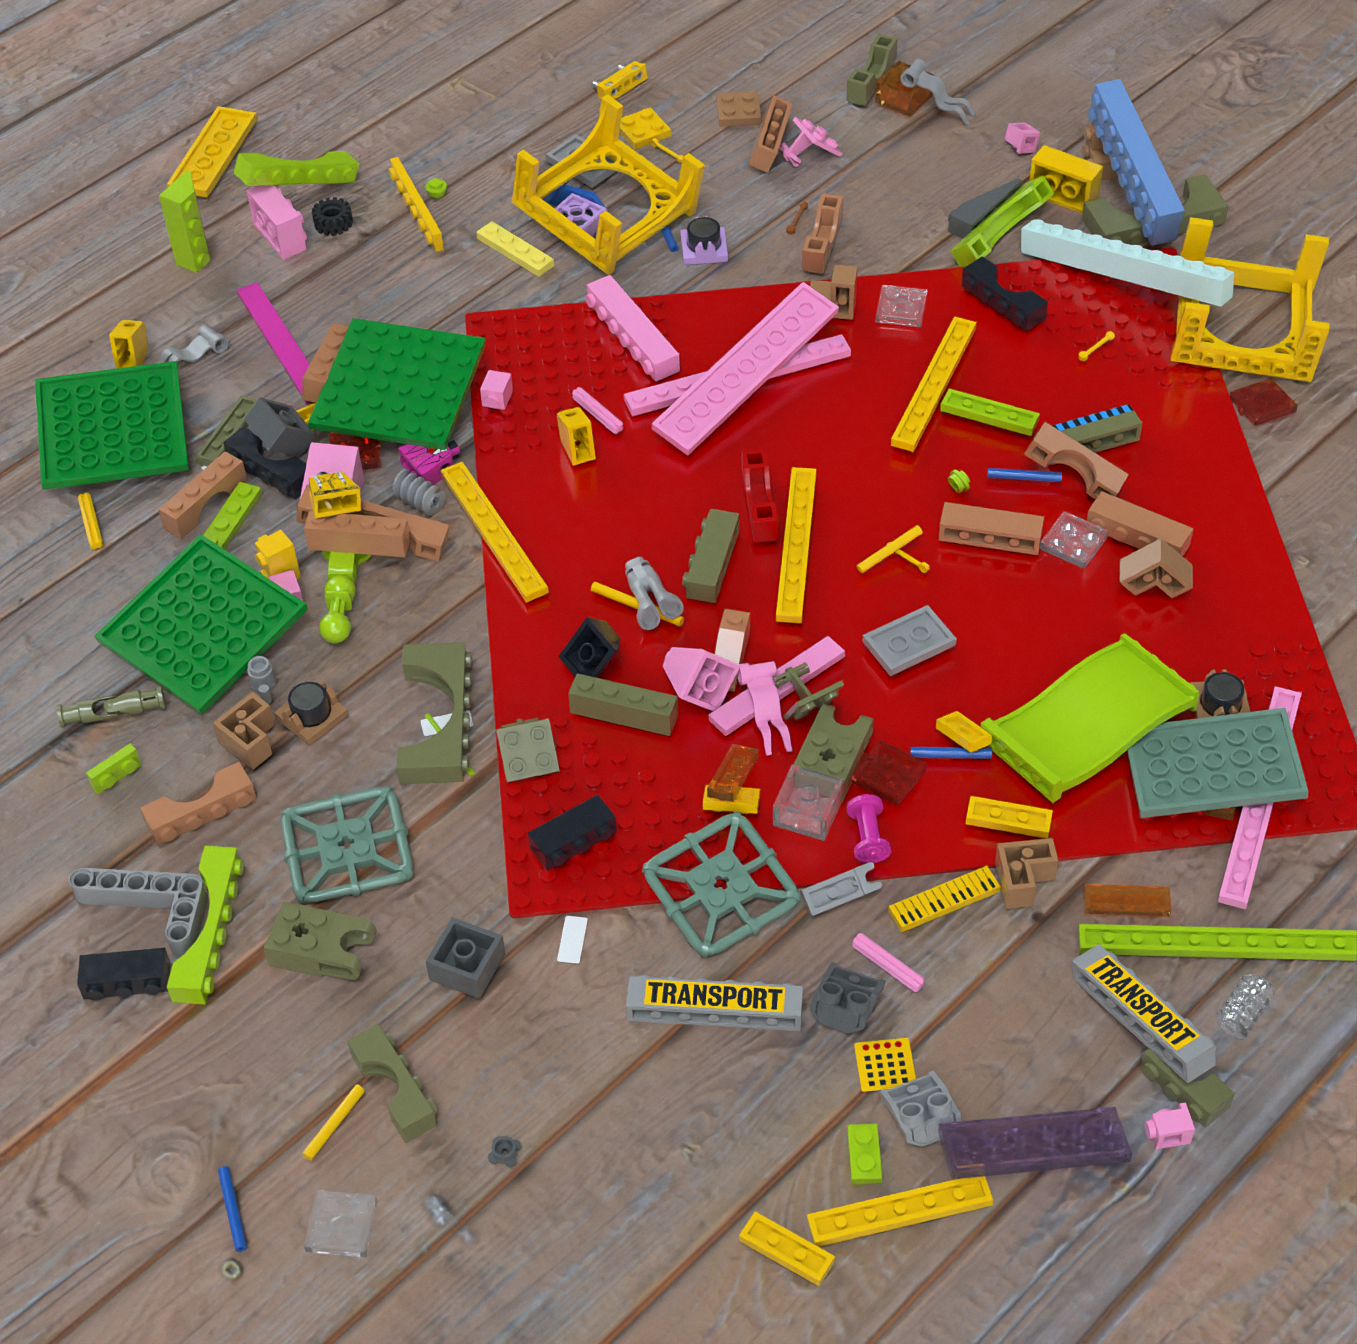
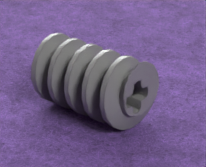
(418, 492)

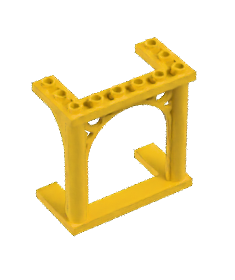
(603, 141)
(1305, 335)

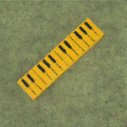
(944, 899)

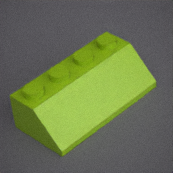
(185, 224)

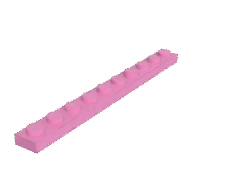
(667, 393)
(1252, 827)

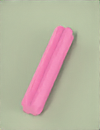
(597, 410)
(888, 962)

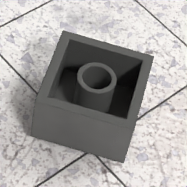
(279, 427)
(465, 957)

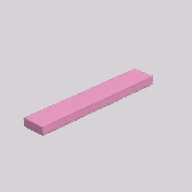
(741, 708)

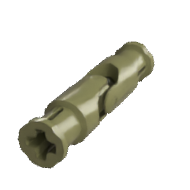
(127, 703)

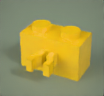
(276, 555)

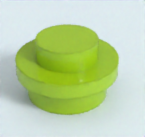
(436, 188)
(959, 481)

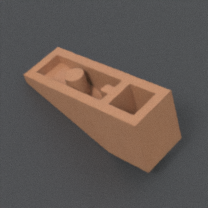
(733, 638)

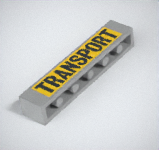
(714, 1003)
(1144, 1013)

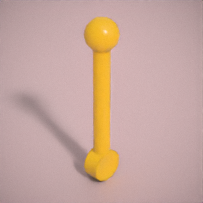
(655, 143)
(1083, 355)
(924, 567)

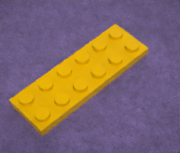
(215, 148)

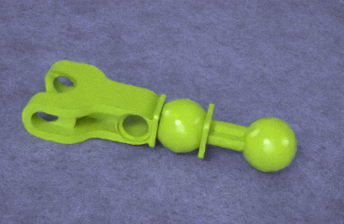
(339, 594)

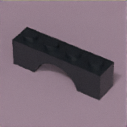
(1022, 308)
(282, 474)

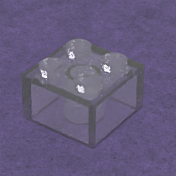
(808, 802)

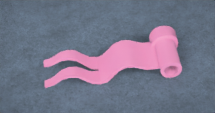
(765, 700)

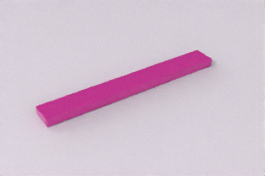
(275, 333)

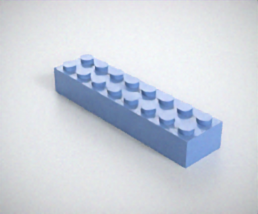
(1135, 162)

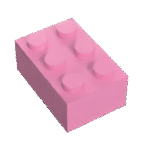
(277, 220)

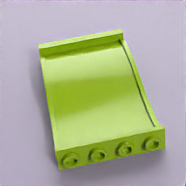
(1090, 717)

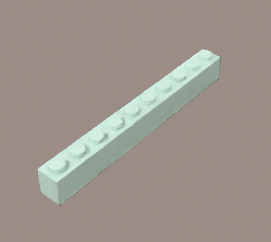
(1128, 262)

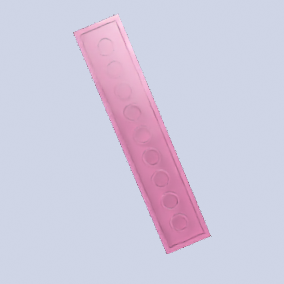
(744, 368)

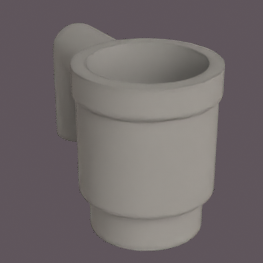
(261, 677)

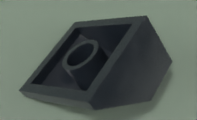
(590, 648)

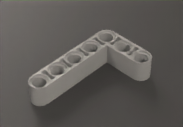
(173, 891)

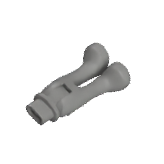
(643, 580)

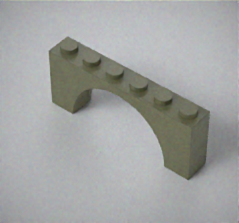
(1201, 202)
(441, 756)

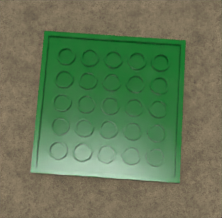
(398, 384)
(110, 425)
(201, 623)

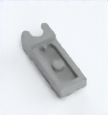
(838, 890)

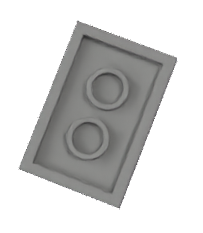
(591, 177)
(909, 640)

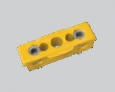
(622, 81)

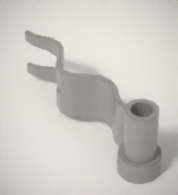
(918, 76)
(206, 340)

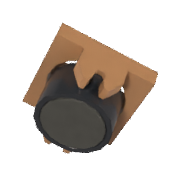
(1221, 695)
(309, 706)

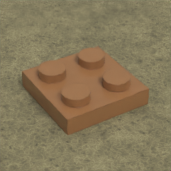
(738, 109)

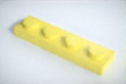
(515, 248)

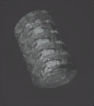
(1244, 1005)

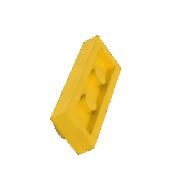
(1009, 817)
(787, 1248)

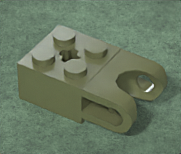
(835, 747)
(317, 941)

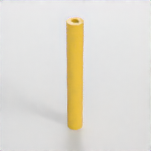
(889, 549)
(333, 1122)

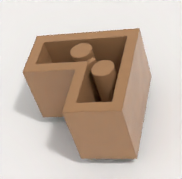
(1094, 152)
(841, 290)
(1158, 566)
(244, 729)
(1021, 866)

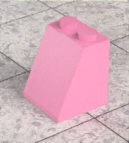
(333, 459)

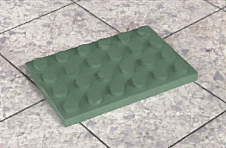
(1216, 764)

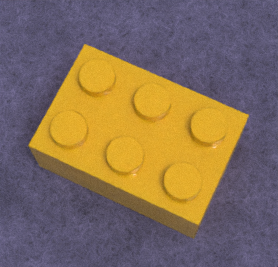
(1068, 176)

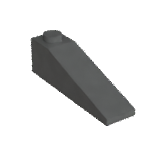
(976, 210)

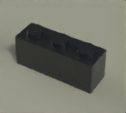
(572, 832)
(123, 973)

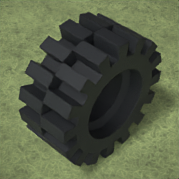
(323, 219)

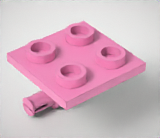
(809, 135)

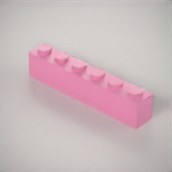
(632, 328)

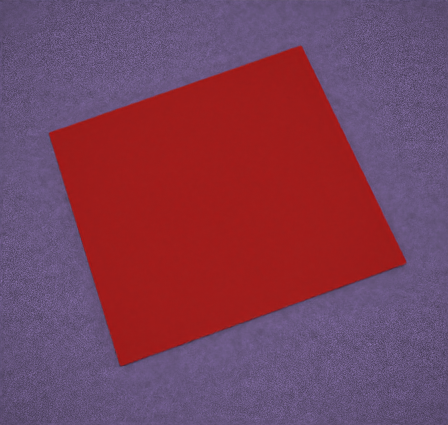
(1012, 613)

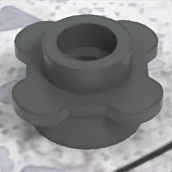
(504, 1143)

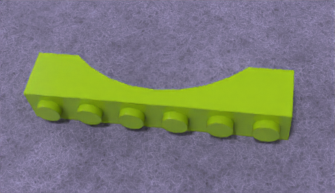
(261, 170)
(1016, 207)
(193, 972)

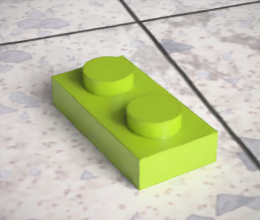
(113, 769)
(864, 1154)

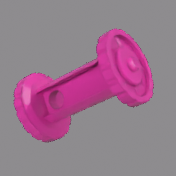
(865, 810)

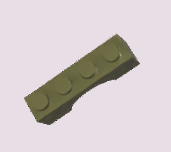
(862, 83)
(376, 1057)

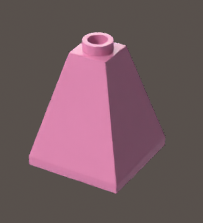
(700, 676)

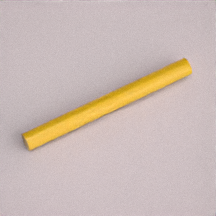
(629, 601)

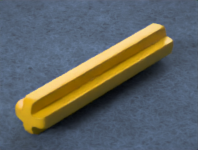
(90, 521)

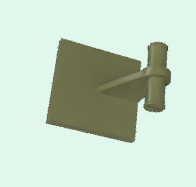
(807, 700)
(527, 749)

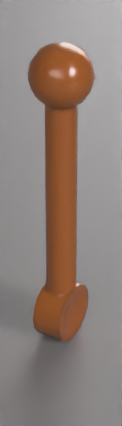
(791, 228)

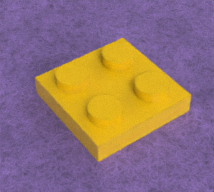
(642, 127)

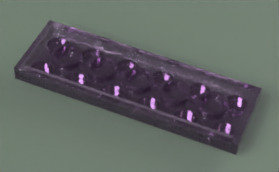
(1034, 1143)

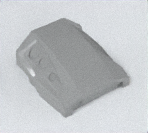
(920, 1108)

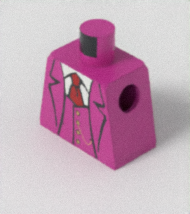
(427, 461)

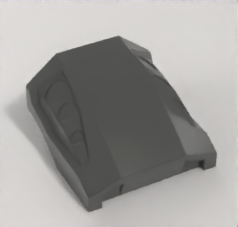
(845, 999)

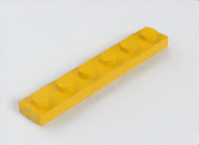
(417, 206)
(899, 1210)

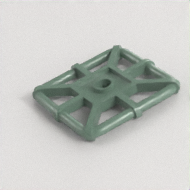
(362, 847)
(716, 900)

